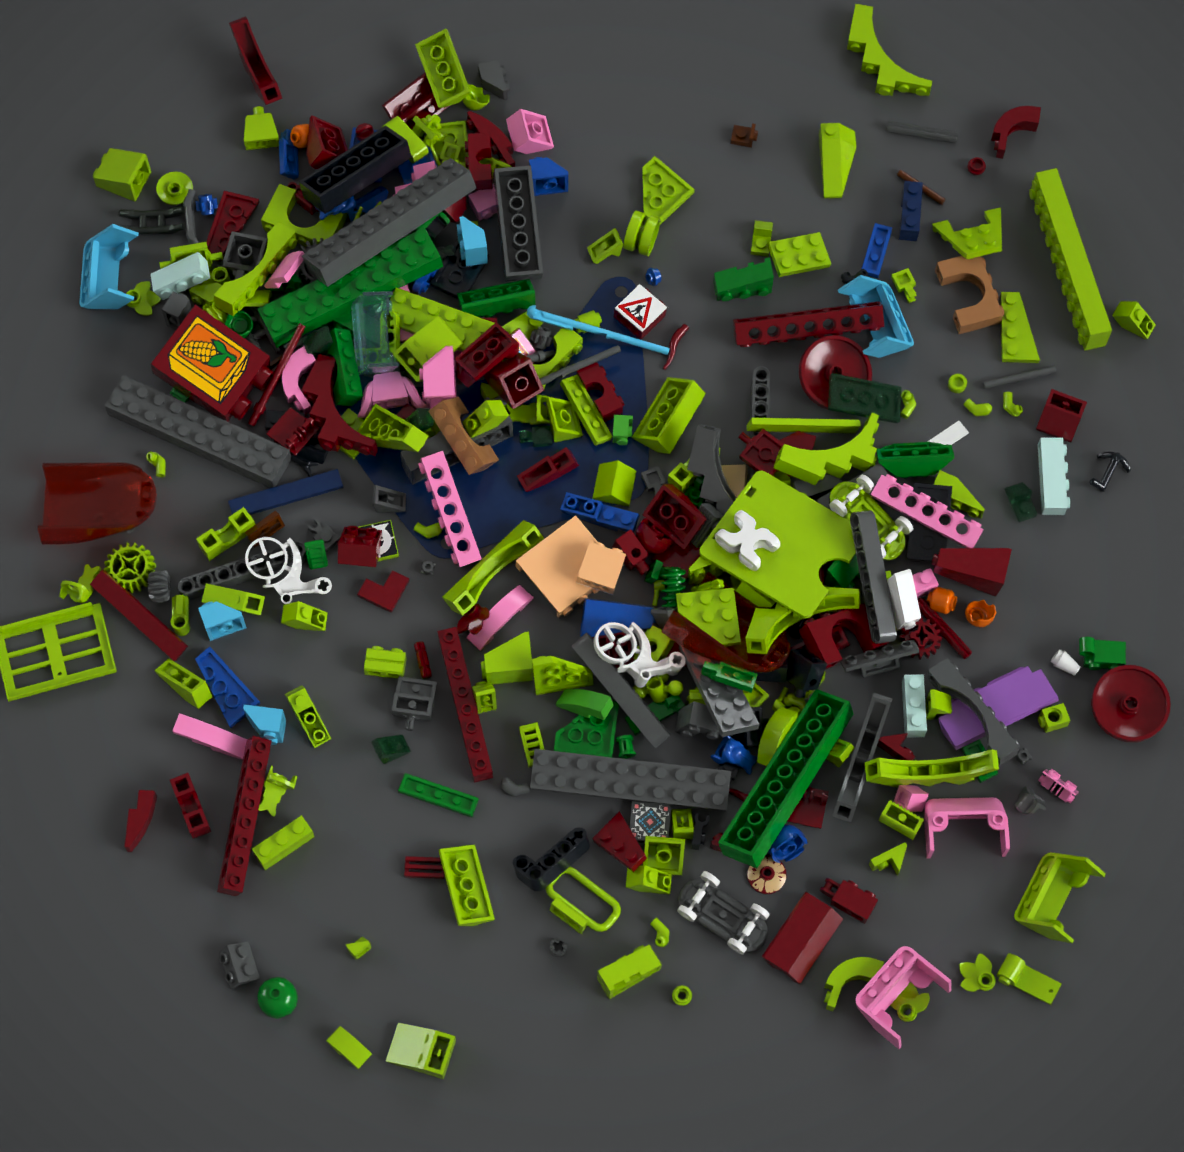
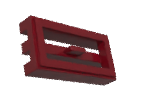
(408, 859)

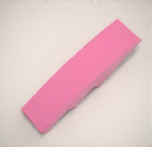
(210, 736)

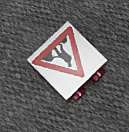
(640, 311)

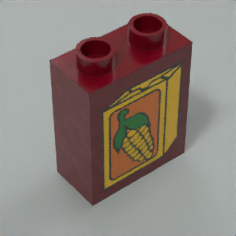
(212, 365)

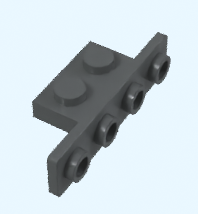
(879, 660)

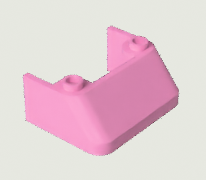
(439, 377)
(939, 811)
(889, 982)

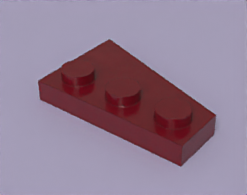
(620, 843)

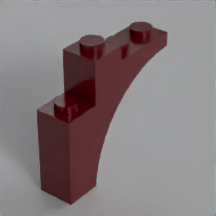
(254, 63)

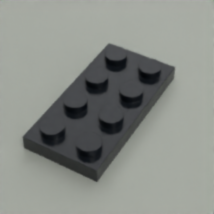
(922, 540)

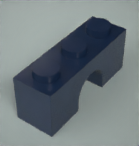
(911, 211)

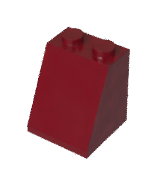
(515, 380)

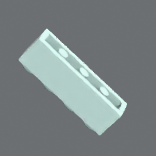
(1052, 476)

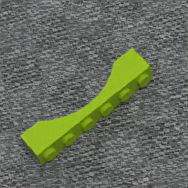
(235, 293)
(468, 589)

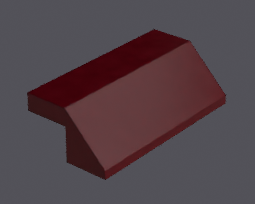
(413, 100)
(802, 937)

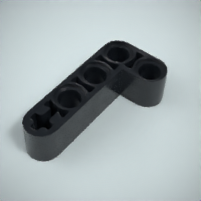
(554, 862)

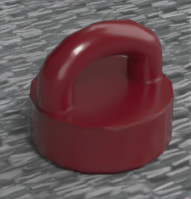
(363, 131)

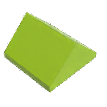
(563, 419)
(614, 483)
(664, 854)

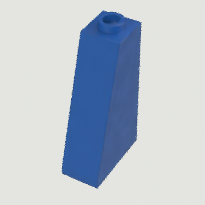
(600, 612)

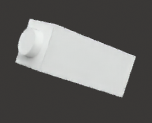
(903, 599)

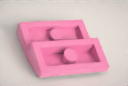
(285, 270)

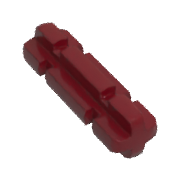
(422, 660)

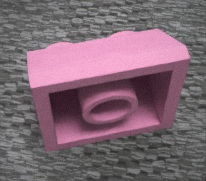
(529, 132)

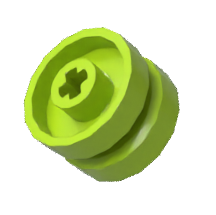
(641, 233)

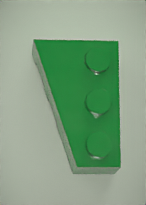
(744, 282)

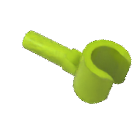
(658, 586)
(778, 702)

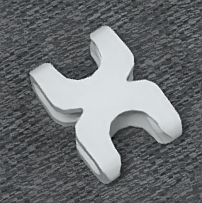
(747, 540)

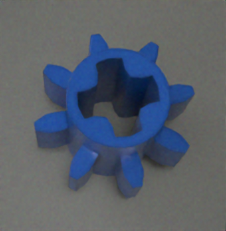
(206, 204)

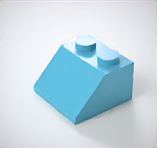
(221, 619)
(267, 722)

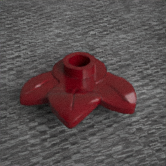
(473, 620)

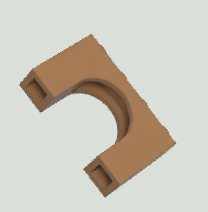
(973, 270)
(471, 455)

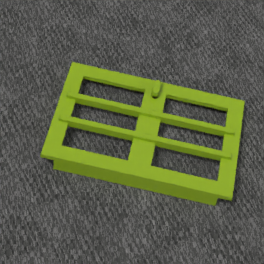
(56, 660)

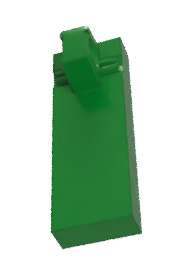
(661, 710)

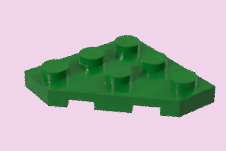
(589, 735)

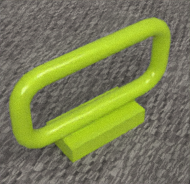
(574, 916)

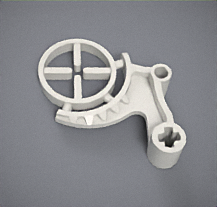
(291, 583)
(643, 667)

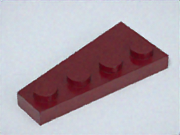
(230, 216)

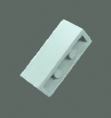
(180, 275)
(914, 705)

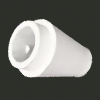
(1065, 662)

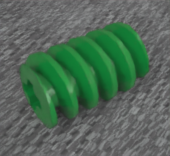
(673, 585)

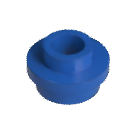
(653, 276)

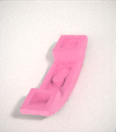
(499, 615)

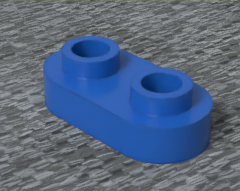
(422, 284)

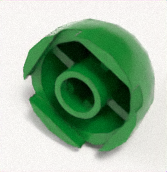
(277, 997)

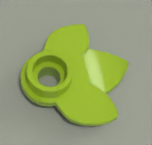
(145, 298)
(975, 973)
(910, 1000)

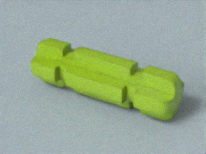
(711, 585)

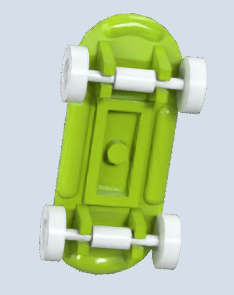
(854, 497)

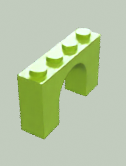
(280, 209)

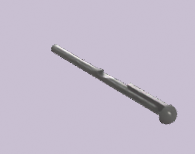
(572, 368)

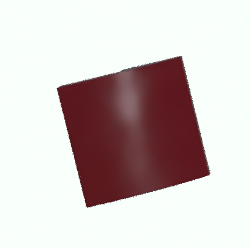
(678, 557)

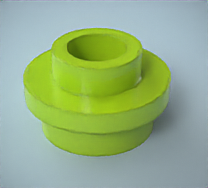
(682, 989)

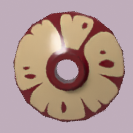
(767, 884)

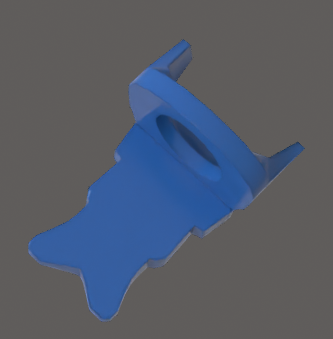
(345, 207)
(734, 754)

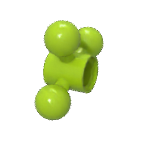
(658, 690)

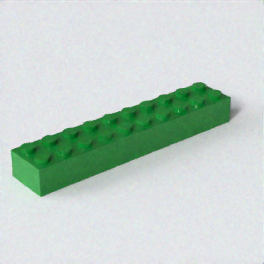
(318, 304)
(786, 778)

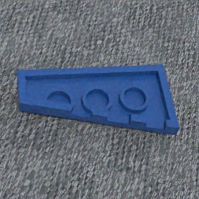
(225, 686)

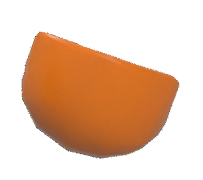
(980, 613)

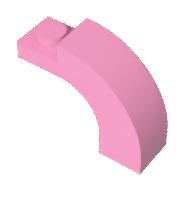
(298, 364)

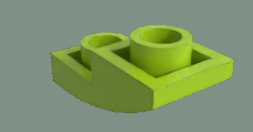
(349, 1047)

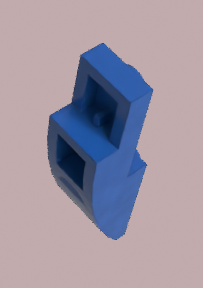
(598, 513)

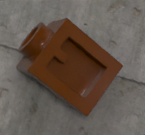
(744, 135)

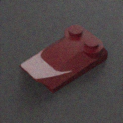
(485, 354)

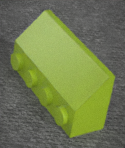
(669, 414)

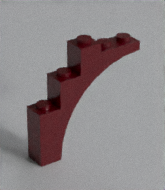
(334, 431)

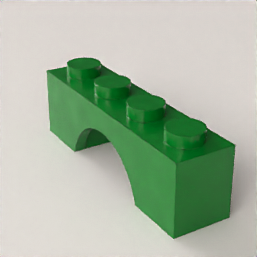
(347, 385)

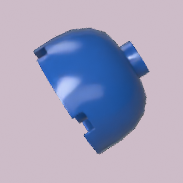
(788, 844)

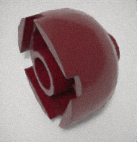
(652, 538)

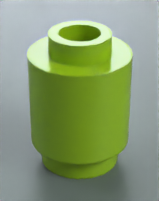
(589, 318)

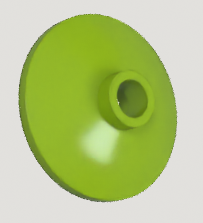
(171, 182)

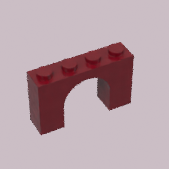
(819, 639)

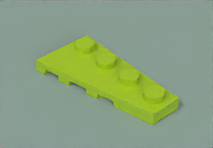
(1016, 335)

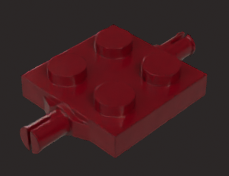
(761, 451)

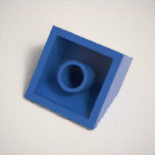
(548, 177)

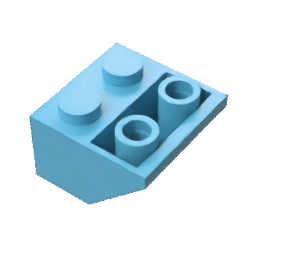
(472, 243)

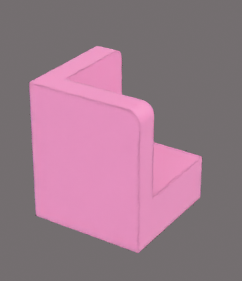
(911, 798)

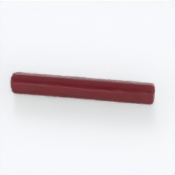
(952, 638)

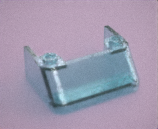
(371, 333)

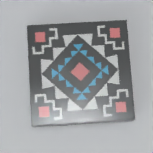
(649, 820)

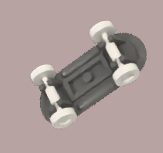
(723, 915)

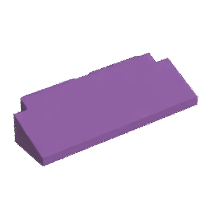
(1009, 696)

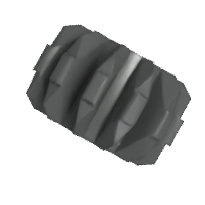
(159, 586)

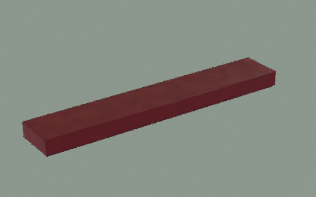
(139, 615)

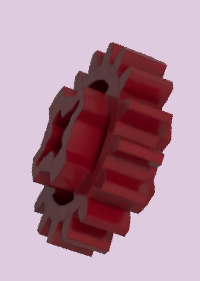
(928, 638)

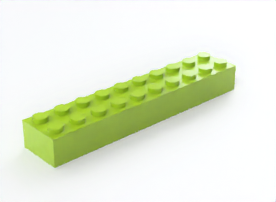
(1070, 260)

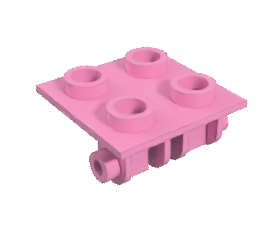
(1053, 776)

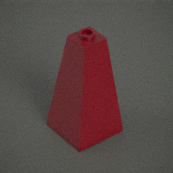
(974, 567)

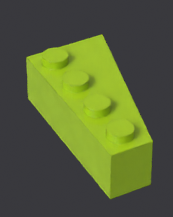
(392, 431)

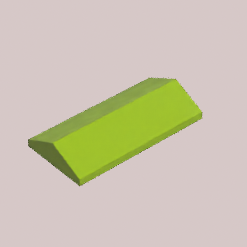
(443, 69)
(466, 885)

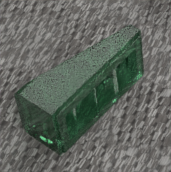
(421, 419)

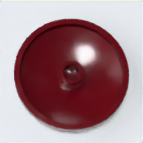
(829, 356)
(1130, 703)

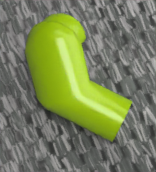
(909, 403)
(1009, 406)
(158, 461)

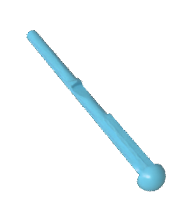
(569, 324)

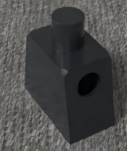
(804, 671)

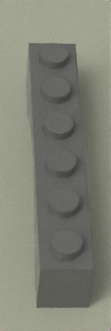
(947, 679)

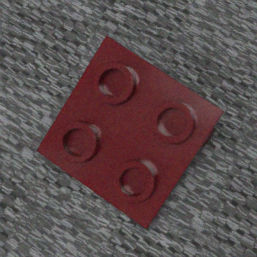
(293, 431)
(810, 808)

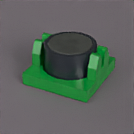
(435, 225)

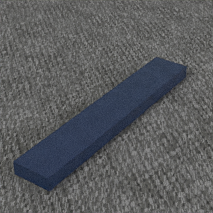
(288, 493)

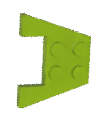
(976, 240)

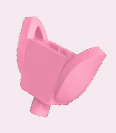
(389, 391)

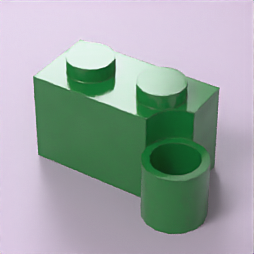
(1102, 653)

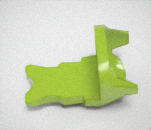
(534, 413)
(82, 589)
(275, 787)

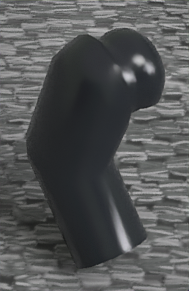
(846, 277)

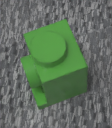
(622, 429)

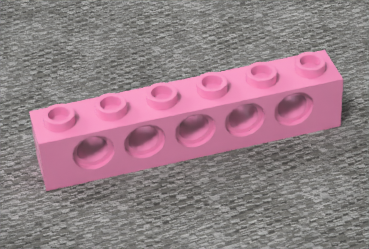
(949, 531)
(471, 553)

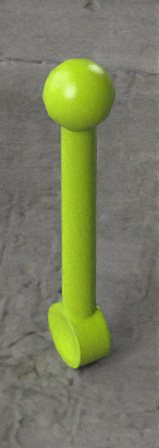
(429, 142)

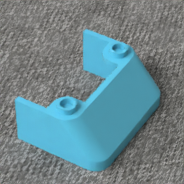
(101, 269)
(895, 334)

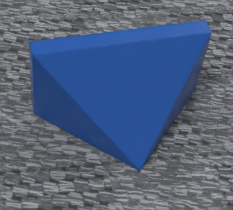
(371, 199)

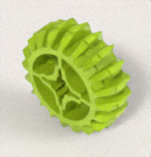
(140, 556)

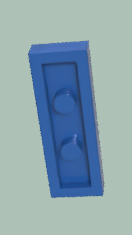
(876, 249)

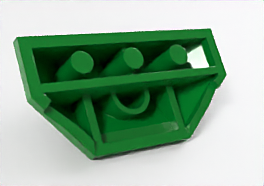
(915, 458)

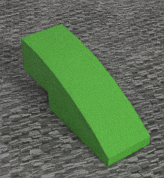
(585, 703)

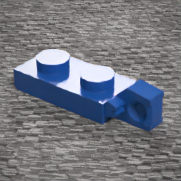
(288, 156)

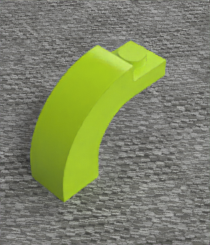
(775, 732)
(853, 969)

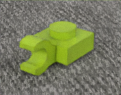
(905, 282)

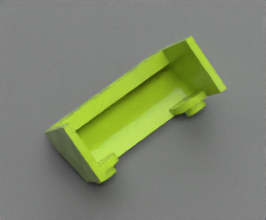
(1049, 891)

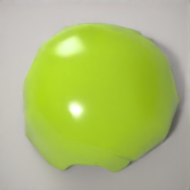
(476, 99)

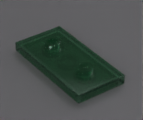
(864, 397)

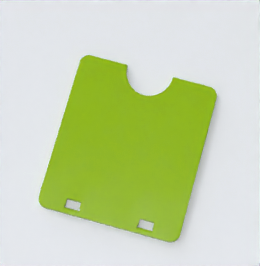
(807, 539)

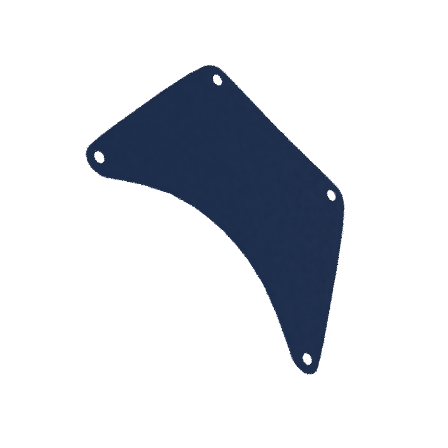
(495, 496)

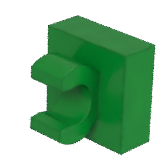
(655, 572)

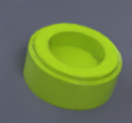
(957, 383)

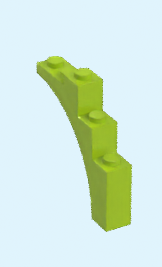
(875, 61)
(814, 464)
(770, 623)
(931, 772)

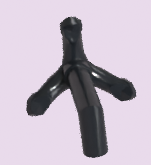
(1114, 461)

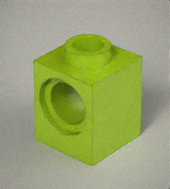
(1059, 712)

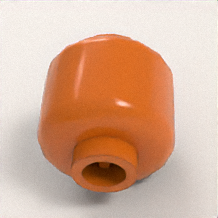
(299, 135)
(942, 600)

